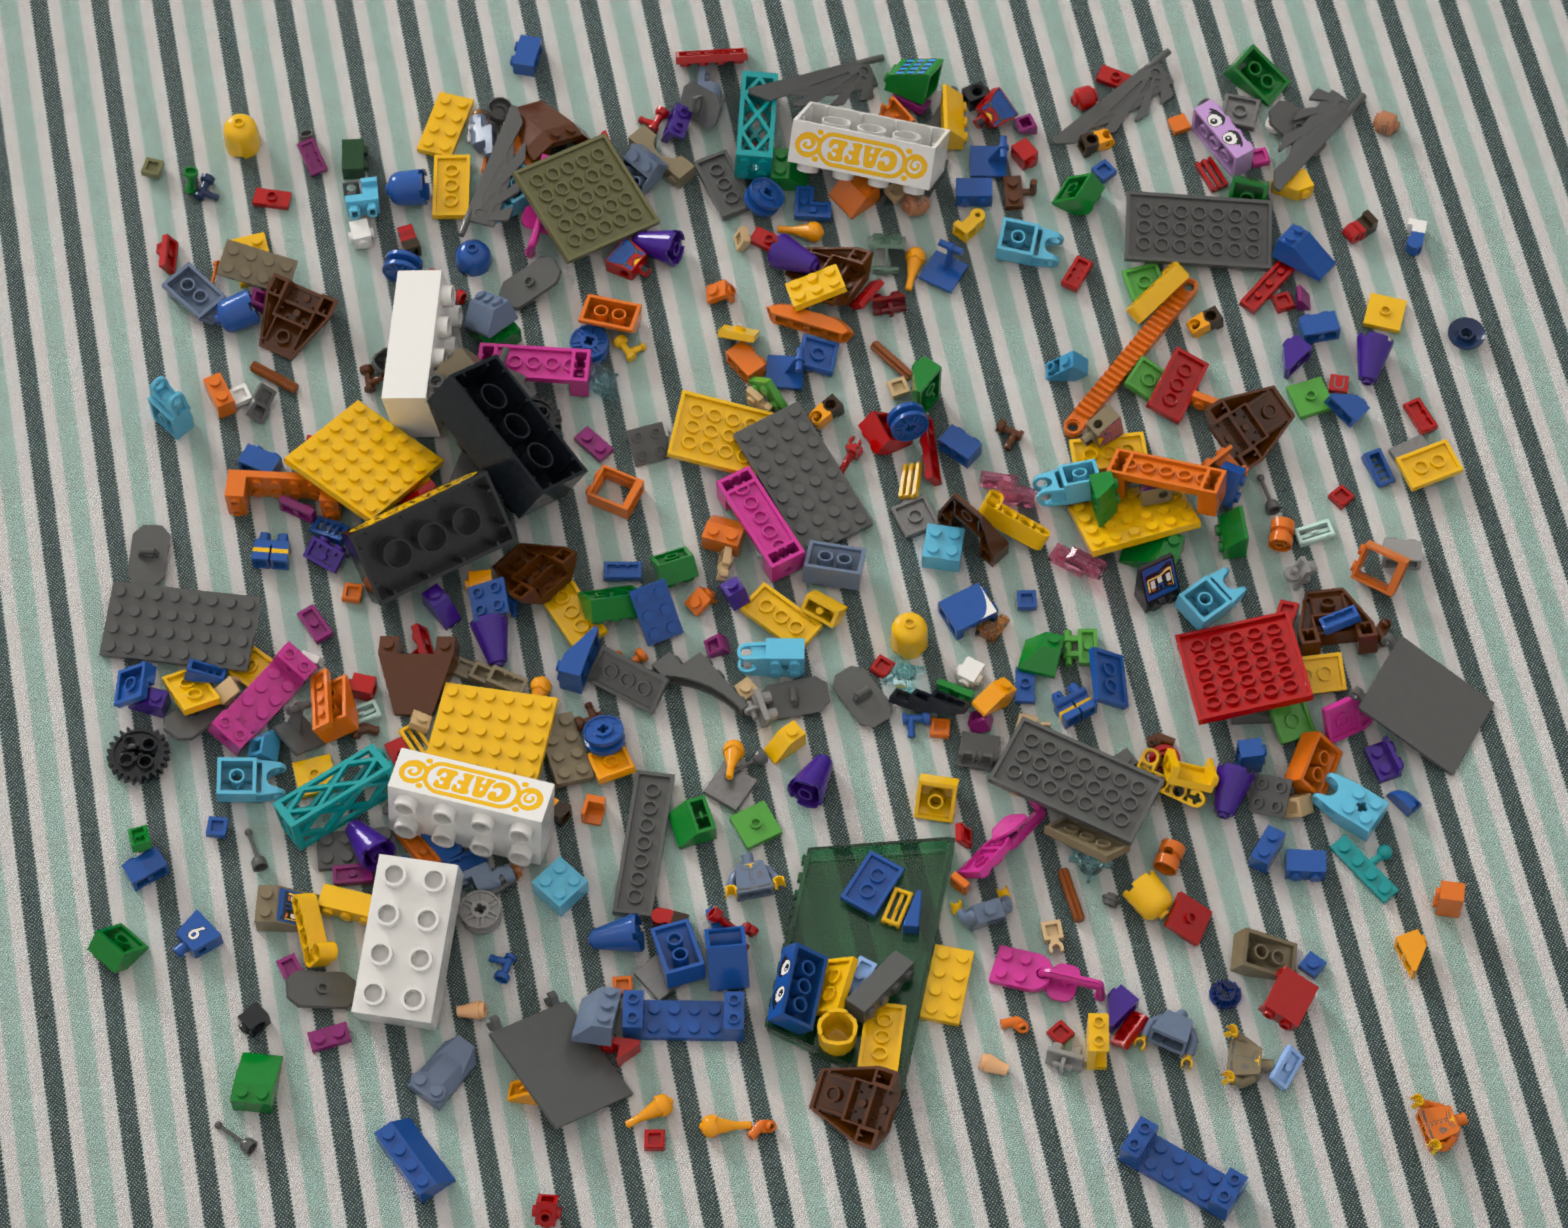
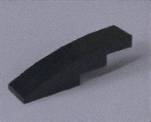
(937, 702)

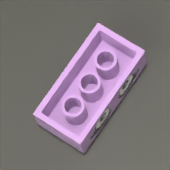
(1222, 138)

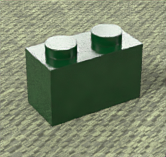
(353, 158)

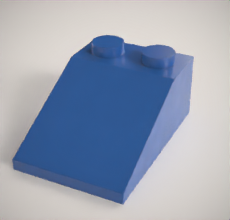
(1303, 252)
(578, 661)
(678, 953)

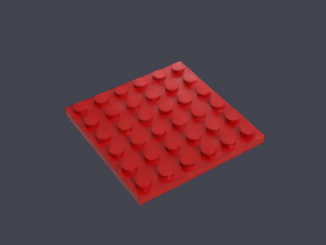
(1243, 667)

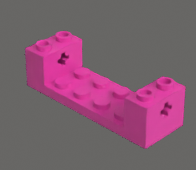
(547, 364)
(761, 522)
(262, 699)

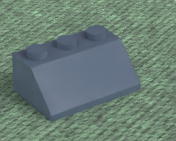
(489, 314)
(834, 565)
(598, 1017)

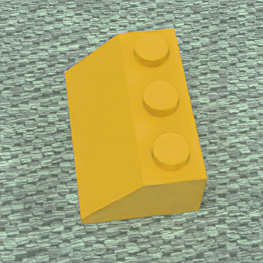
(952, 117)

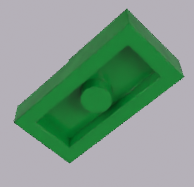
(955, 690)
(139, 839)

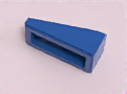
(1378, 454)
(332, 524)
(204, 672)
(912, 920)

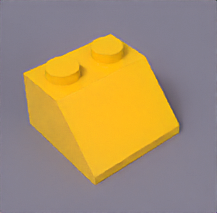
(936, 798)

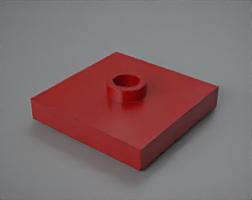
(1188, 918)

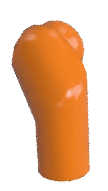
(1016, 1023)
(761, 1126)

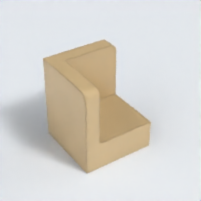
(228, 690)
(1299, 805)

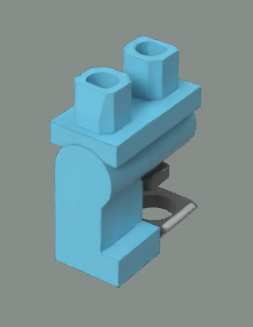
(364, 203)

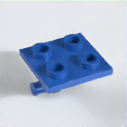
(989, 160)
(943, 269)
(786, 370)
(492, 598)

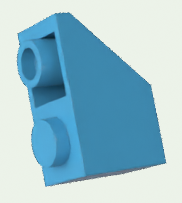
(1067, 367)
(265, 746)

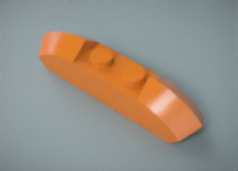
(810, 322)

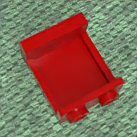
(1288, 999)

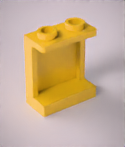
(1189, 775)
(1097, 1041)

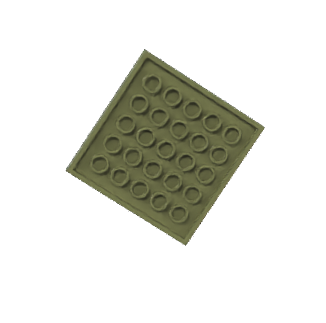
(585, 198)

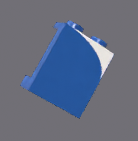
(967, 610)

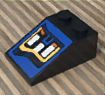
(1157, 583)

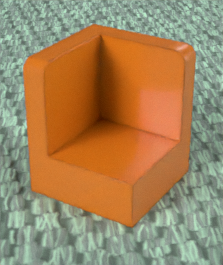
(593, 810)

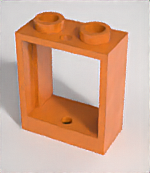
(624, 510)
(1388, 589)

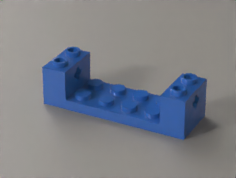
(683, 1018)
(1181, 1171)

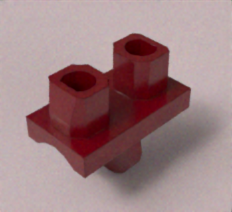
(888, 304)

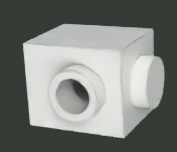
(360, 234)
(970, 673)

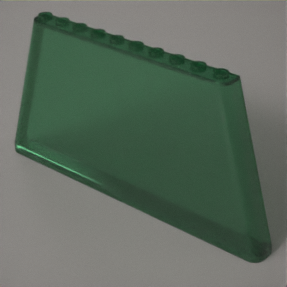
(843, 931)

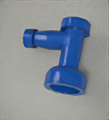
(910, 719)
(502, 975)

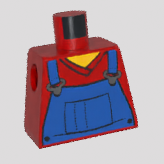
(994, 110)
(628, 261)

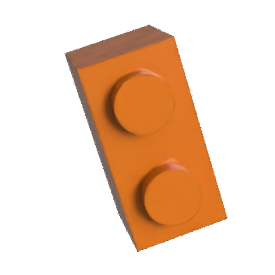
(745, 361)
(220, 395)
(1449, 899)

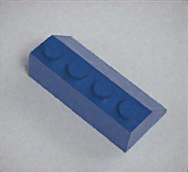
(414, 1158)

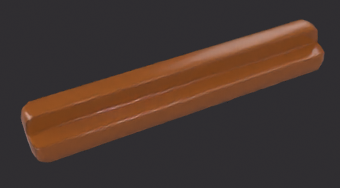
(891, 360)
(274, 377)
(1071, 895)

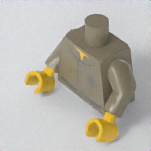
(1244, 1060)

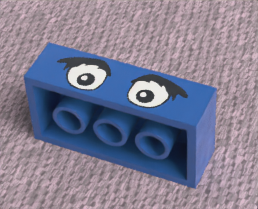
(797, 988)

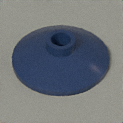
(1466, 327)

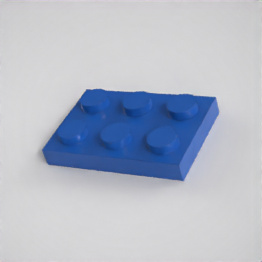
(656, 612)
(1108, 678)
(872, 884)

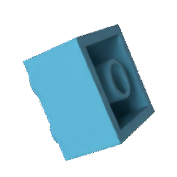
(943, 547)
(560, 886)

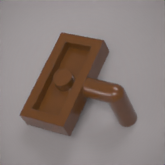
(1014, 193)

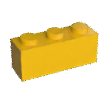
(344, 904)

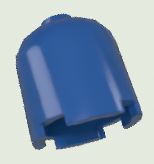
(408, 188)
(236, 313)

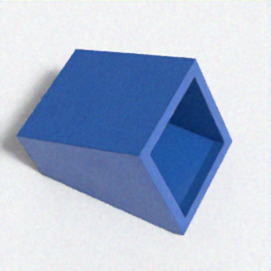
(727, 958)

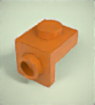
(720, 291)
(700, 600)

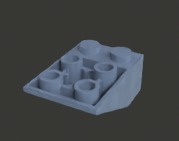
(644, 166)

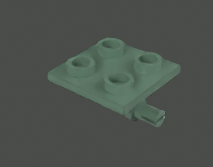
(894, 241)

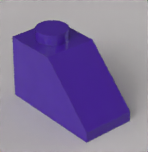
(1294, 354)
(734, 593)
(440, 606)
(156, 704)
(1119, 1006)

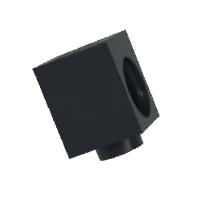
(974, 94)
(253, 1020)

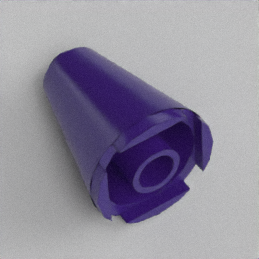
(661, 245)
(792, 256)
(1372, 355)
(492, 637)
(812, 782)
(1231, 788)
(368, 844)

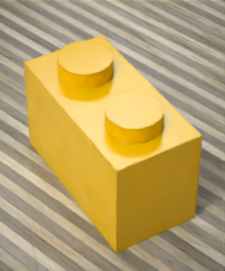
(823, 608)

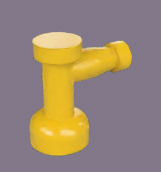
(631, 353)

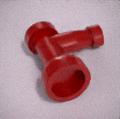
(661, 113)

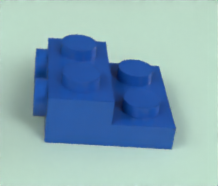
(134, 683)

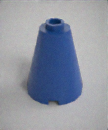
(619, 935)

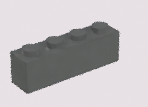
(879, 987)

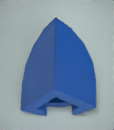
(1404, 801)

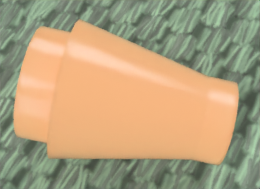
(473, 1010)
(991, 1064)

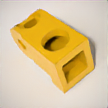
(970, 226)

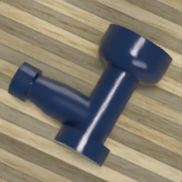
(207, 180)

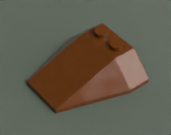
(546, 129)
(853, 265)
(292, 316)
(1249, 423)
(536, 571)
(858, 1102)

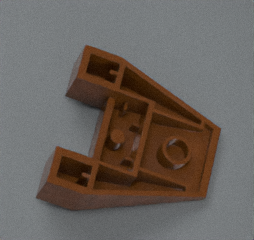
(957, 511)
(1327, 601)
(417, 679)

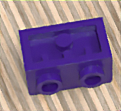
(677, 123)
(325, 554)
(1384, 760)

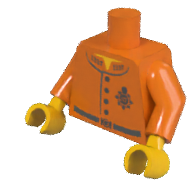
(1438, 1123)

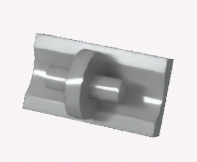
(1300, 572)
(758, 710)
(1064, 1059)

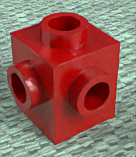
(546, 1210)

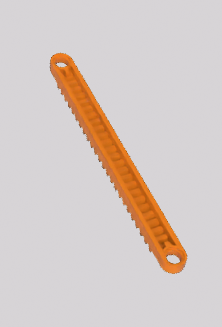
(1124, 364)

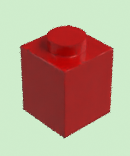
(1024, 154)
(363, 686)

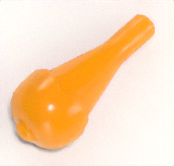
(811, 231)
(915, 259)
(540, 686)
(733, 752)
(660, 1106)
(713, 1125)

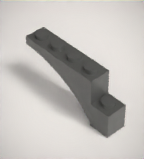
(702, 676)

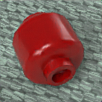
(1084, 98)

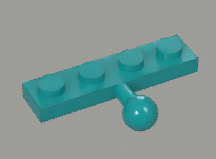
(1365, 869)

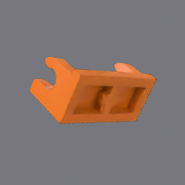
(895, 110)

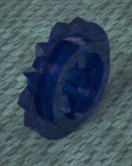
(1222, 1001)

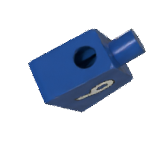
(197, 936)

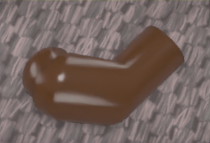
(1158, 739)

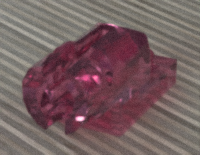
(1009, 488)
(1077, 561)

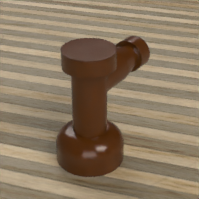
(367, 371)
(1014, 434)
(580, 722)

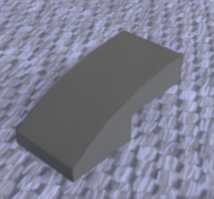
(260, 402)

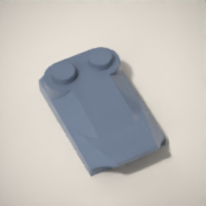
(194, 293)
(444, 1072)

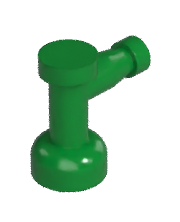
(190, 174)

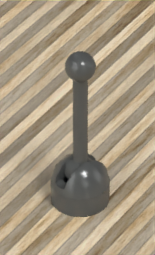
(1271, 506)
(759, 757)
(258, 862)
(246, 1145)

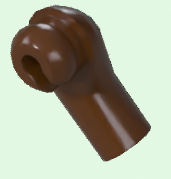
(1382, 629)
(365, 728)

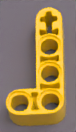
(1158, 292)
(1012, 522)
(1169, 789)
(314, 945)

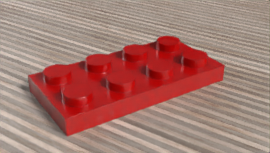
(703, 57)
(1177, 385)

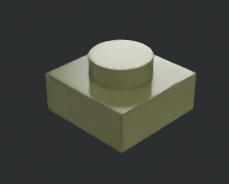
(152, 168)

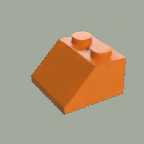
(854, 195)
(723, 532)

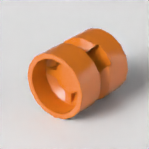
(1281, 534)
(1169, 857)

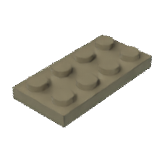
(253, 265)
(567, 753)
(1086, 840)

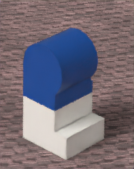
(1415, 240)

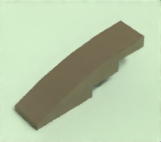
(489, 677)

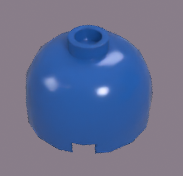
(473, 258)

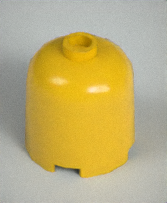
(241, 136)
(909, 635)
(1149, 897)
(837, 1032)

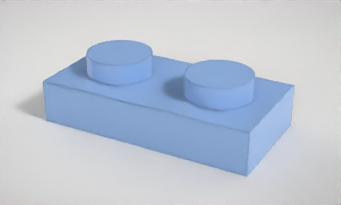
(863, 970)
(1286, 1067)

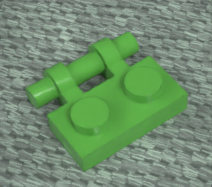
(1085, 639)

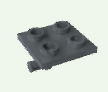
(297, 731)

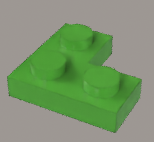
(768, 389)

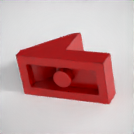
(625, 1047)

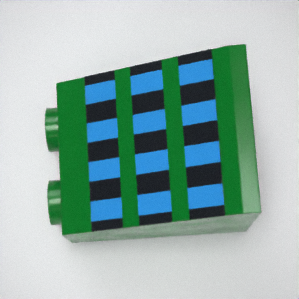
(914, 79)

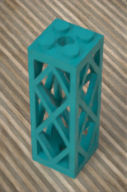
(753, 162)
(368, 776)

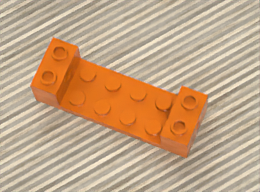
(1170, 474)
(248, 483)

